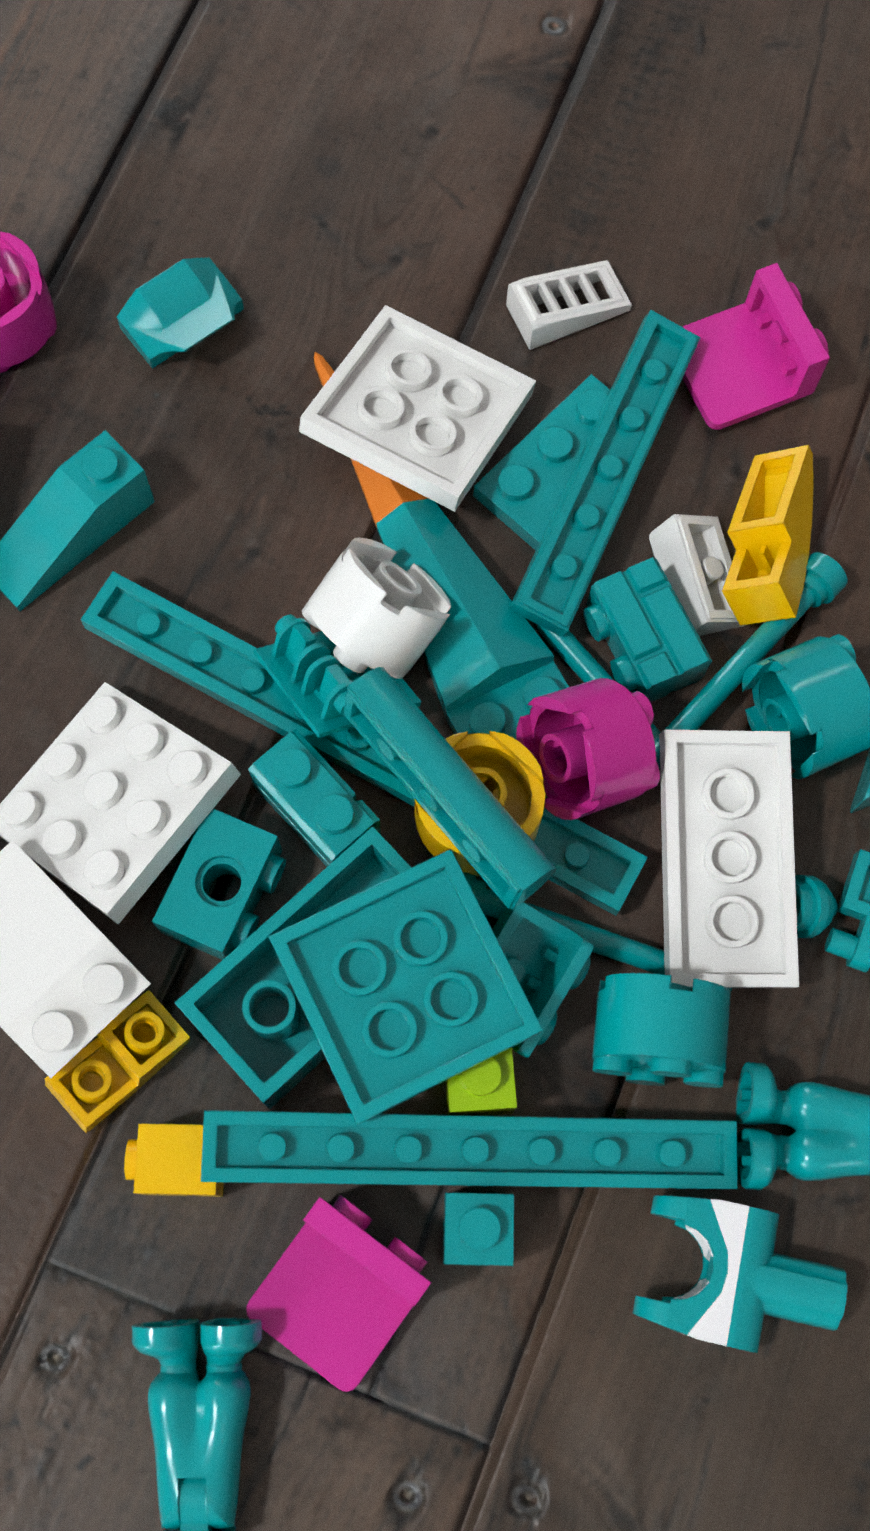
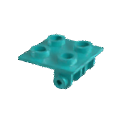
(311, 675)

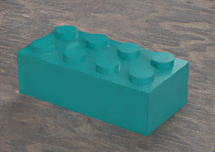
(247, 1000)

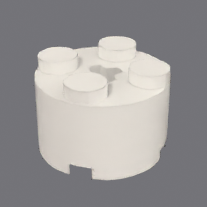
(377, 609)

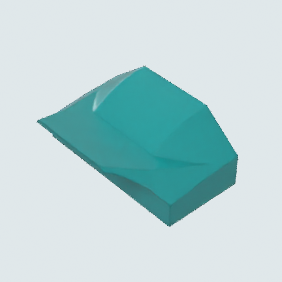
(178, 309)

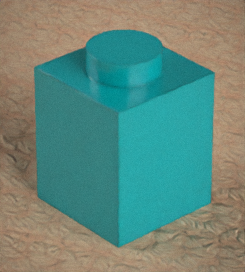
(478, 1229)

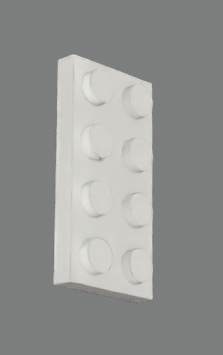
(728, 858)

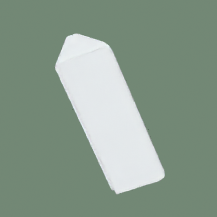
(696, 564)

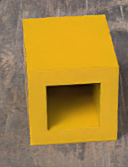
(168, 1161)

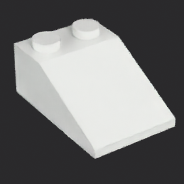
(56, 967)

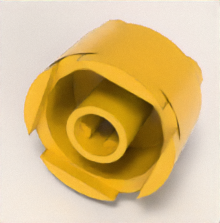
(510, 776)

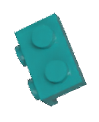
(545, 960)

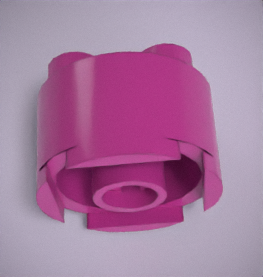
(25, 303)
(591, 746)

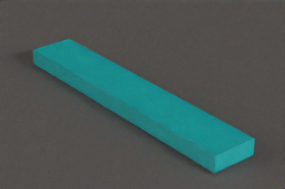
(604, 474)

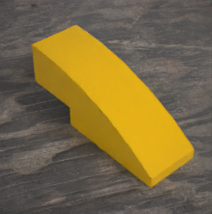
(771, 537)

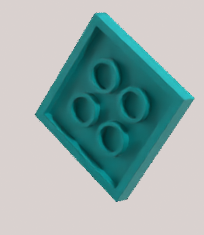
(405, 986)

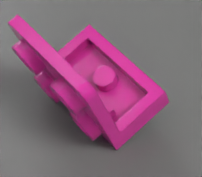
(755, 353)
(338, 1293)

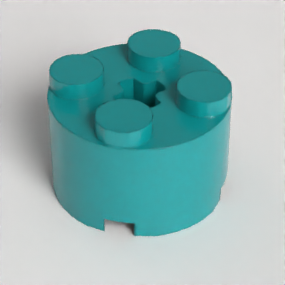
(815, 696)
(661, 1030)

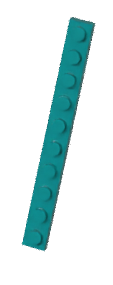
(230, 672)

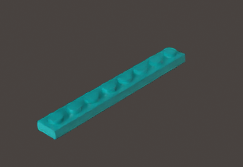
(468, 1150)

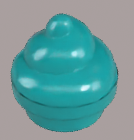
(814, 906)

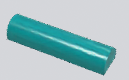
(446, 788)

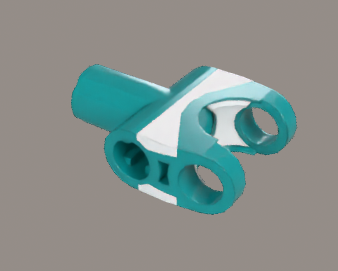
(742, 1277)

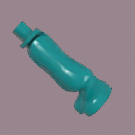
(828, 1126)
(198, 1422)

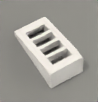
(544, 328)

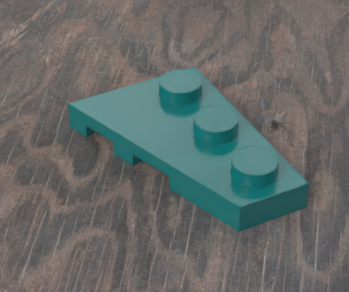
(535, 472)

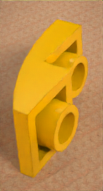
(118, 1061)

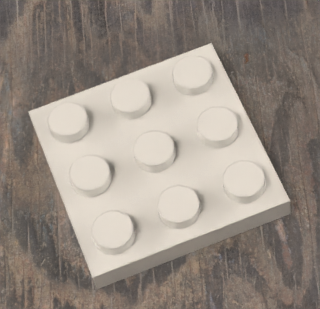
(417, 407)
(114, 800)

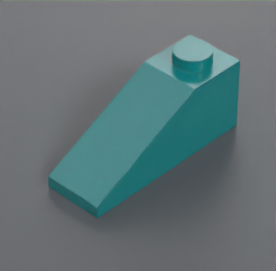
(71, 518)

